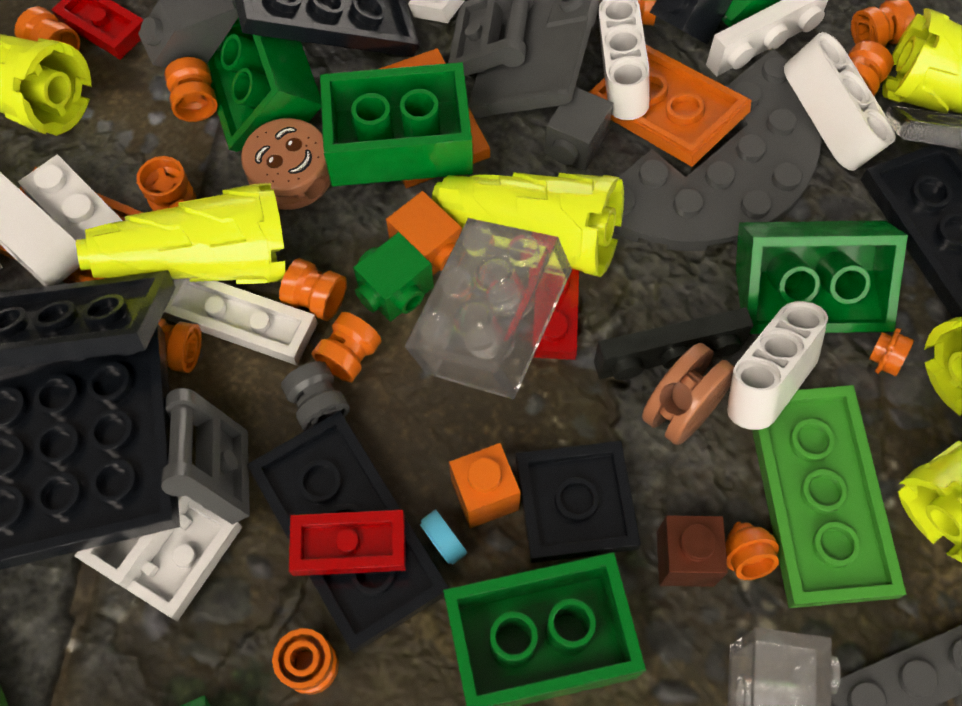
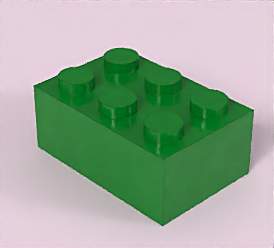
(396, 124)
(544, 633)

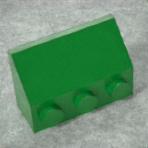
(260, 82)
(838, 265)

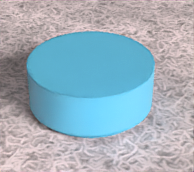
(443, 537)

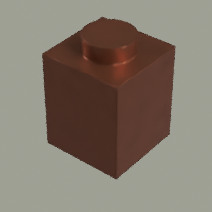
(691, 551)

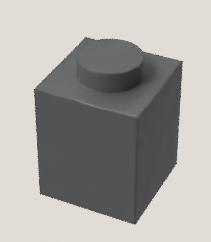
(578, 129)

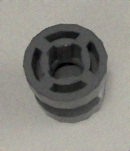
(314, 394)

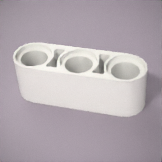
(624, 58)
(839, 102)
(34, 237)
(776, 365)

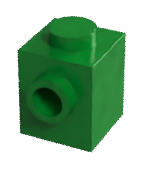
(393, 277)

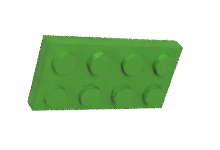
(827, 502)

